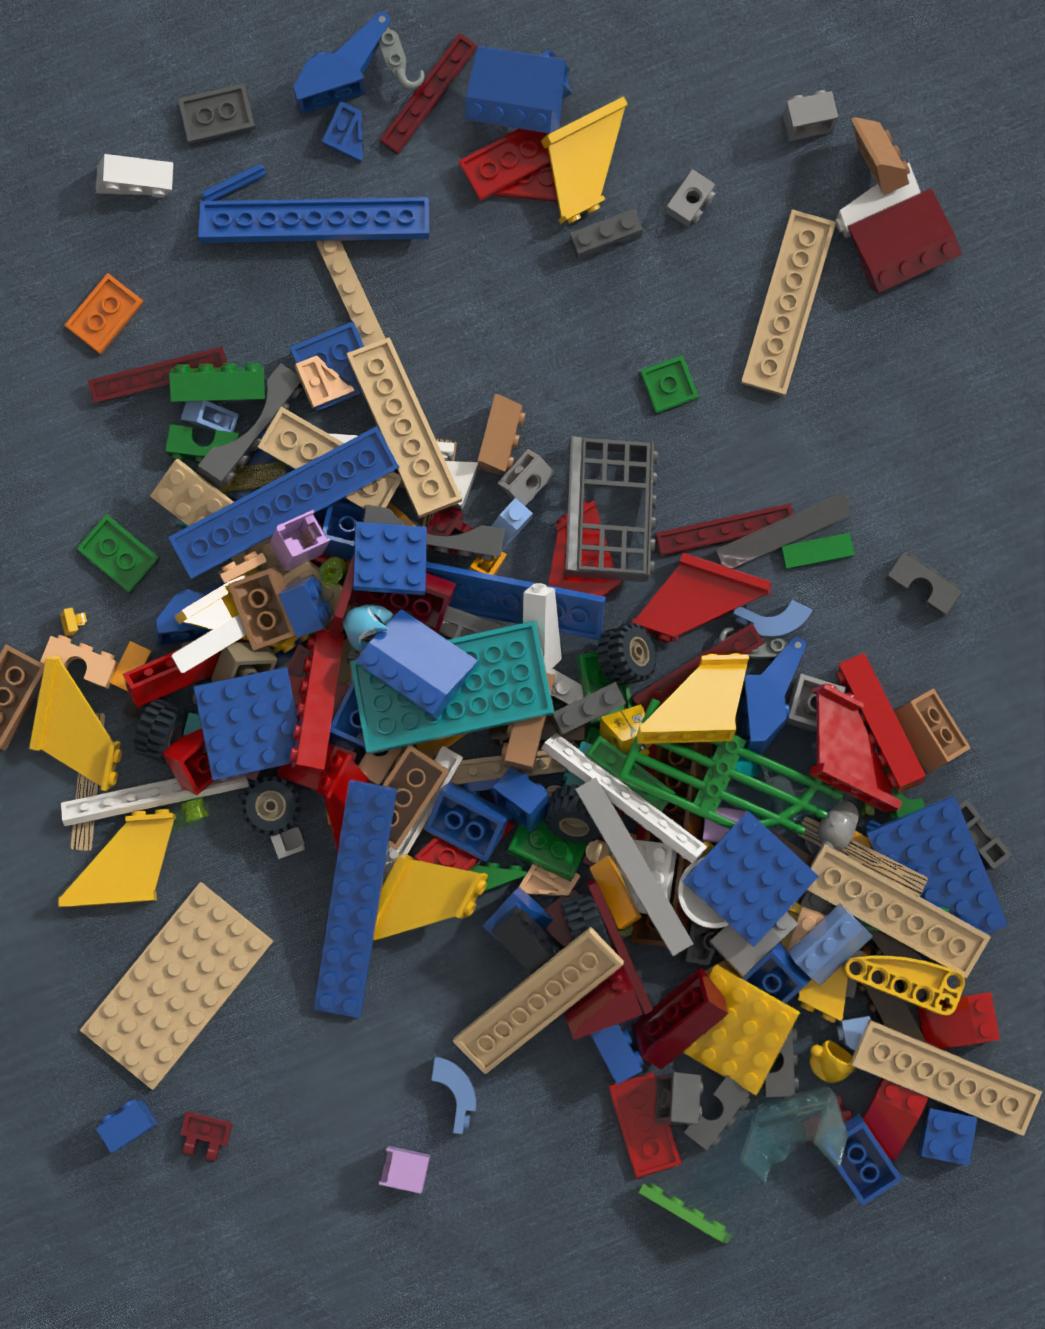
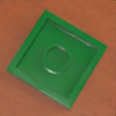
(669, 384)

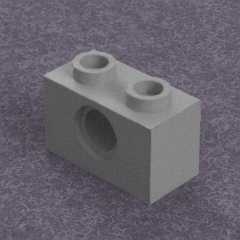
(696, 186)
(526, 477)

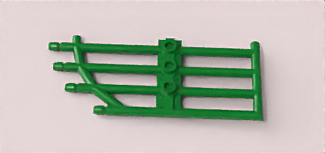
(716, 780)

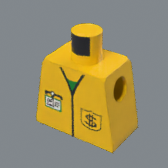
(622, 728)

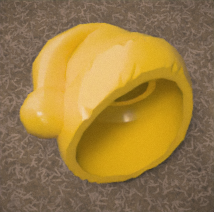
(831, 1062)

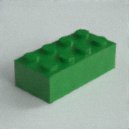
(217, 383)

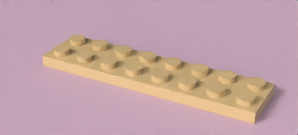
(788, 302)
(404, 427)
(897, 911)
(538, 1000)
(945, 1077)

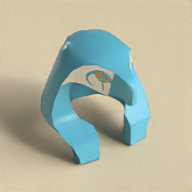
(362, 622)

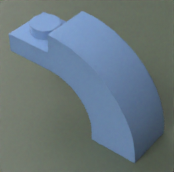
(775, 626)
(460, 1084)

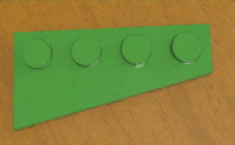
(692, 1216)

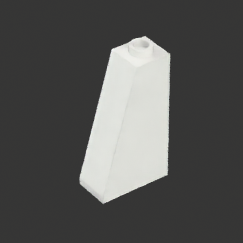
(872, 202)
(540, 606)

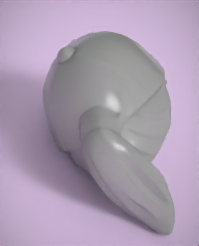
(839, 825)

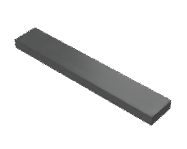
(784, 531)

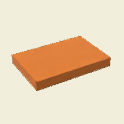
(104, 313)

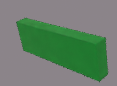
(817, 551)

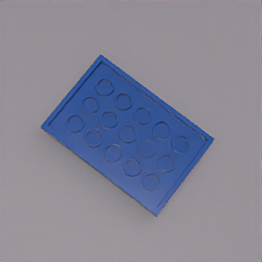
(942, 849)

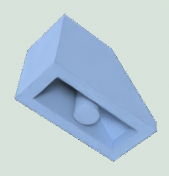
(209, 416)
(513, 520)
(851, 1031)

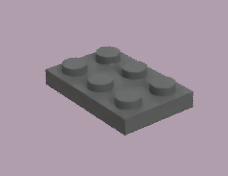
(216, 113)

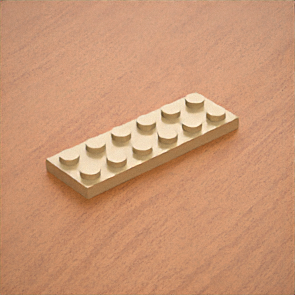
(299, 442)

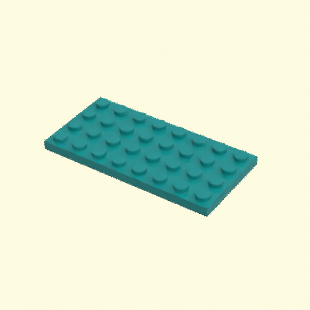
(501, 690)

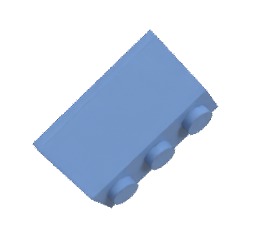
(830, 944)

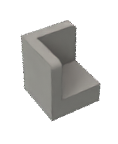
(288, 842)

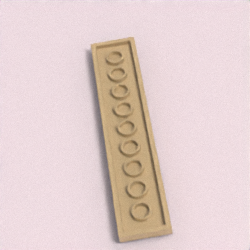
(194, 498)

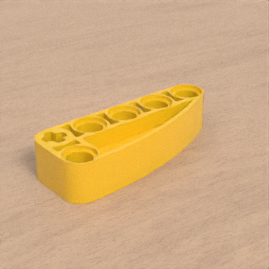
(914, 975)

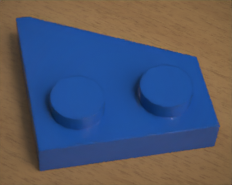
(345, 132)

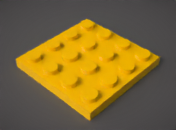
(748, 1037)

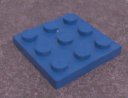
(333, 350)
(389, 558)

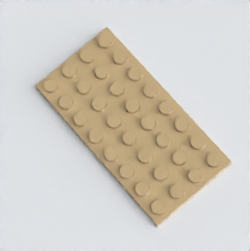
(177, 985)

